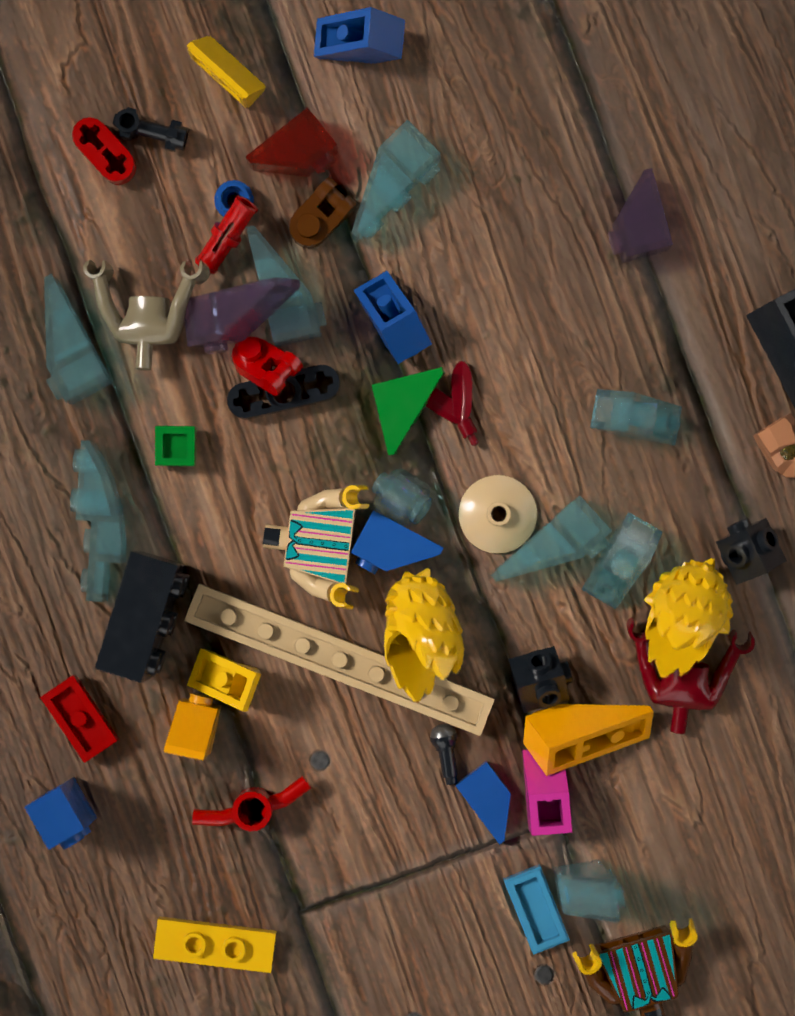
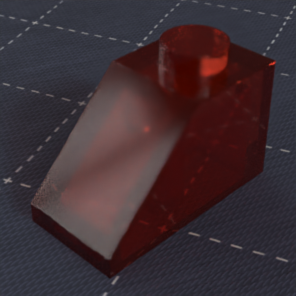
(296, 148)

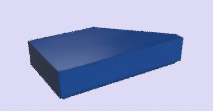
(487, 798)

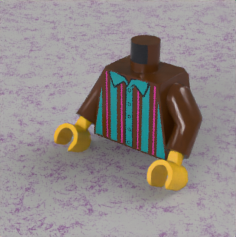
(640, 967)

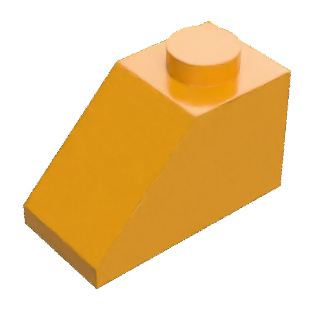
(193, 727)

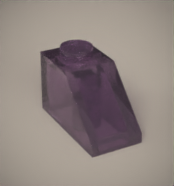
(641, 223)

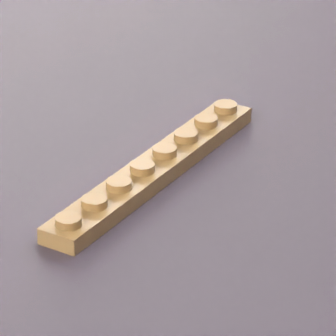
(332, 657)

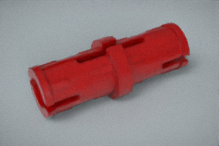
(239, 214)

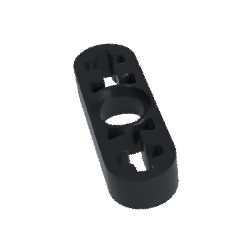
(257, 407)

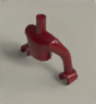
(691, 689)

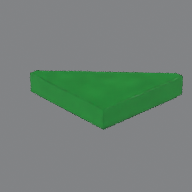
(402, 402)

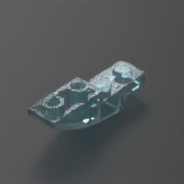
(100, 503)

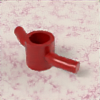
(235, 814)

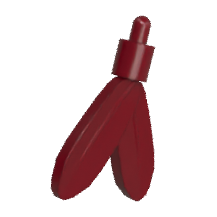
(459, 407)

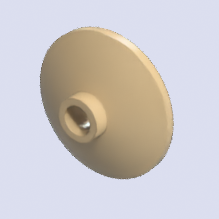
(476, 514)

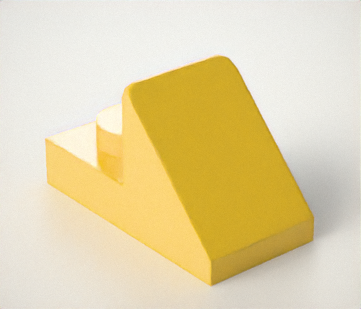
(224, 679)

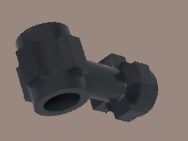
(131, 127)

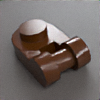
(311, 226)

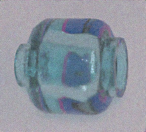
(401, 497)

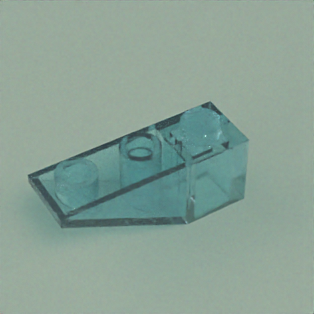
(397, 169)
(589, 891)

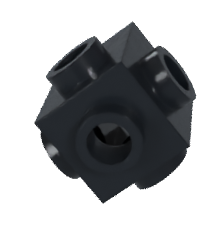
(750, 549)
(540, 679)

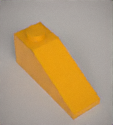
(581, 732)

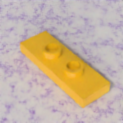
(214, 944)

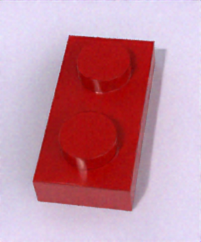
(79, 718)

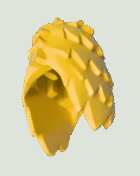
(686, 615)
(421, 633)

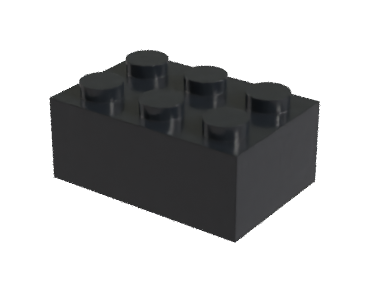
(142, 617)

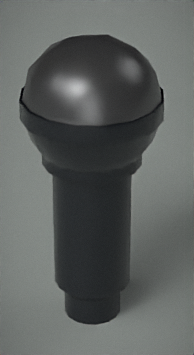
(444, 740)

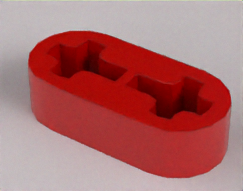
(111, 145)

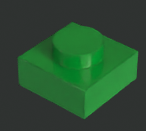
(175, 446)

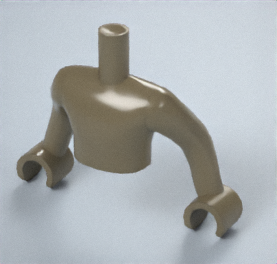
(148, 318)

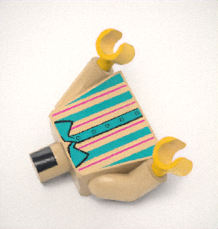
(320, 542)

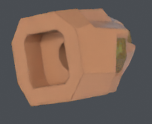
(778, 445)

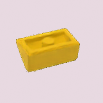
(226, 70)

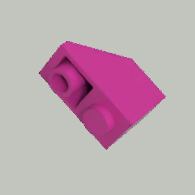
(546, 799)

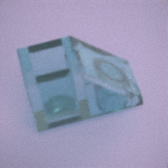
(636, 416)
(622, 560)

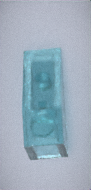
(297, 317)
(70, 354)
(563, 539)

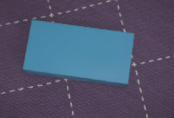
(536, 909)

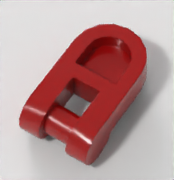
(255, 358)

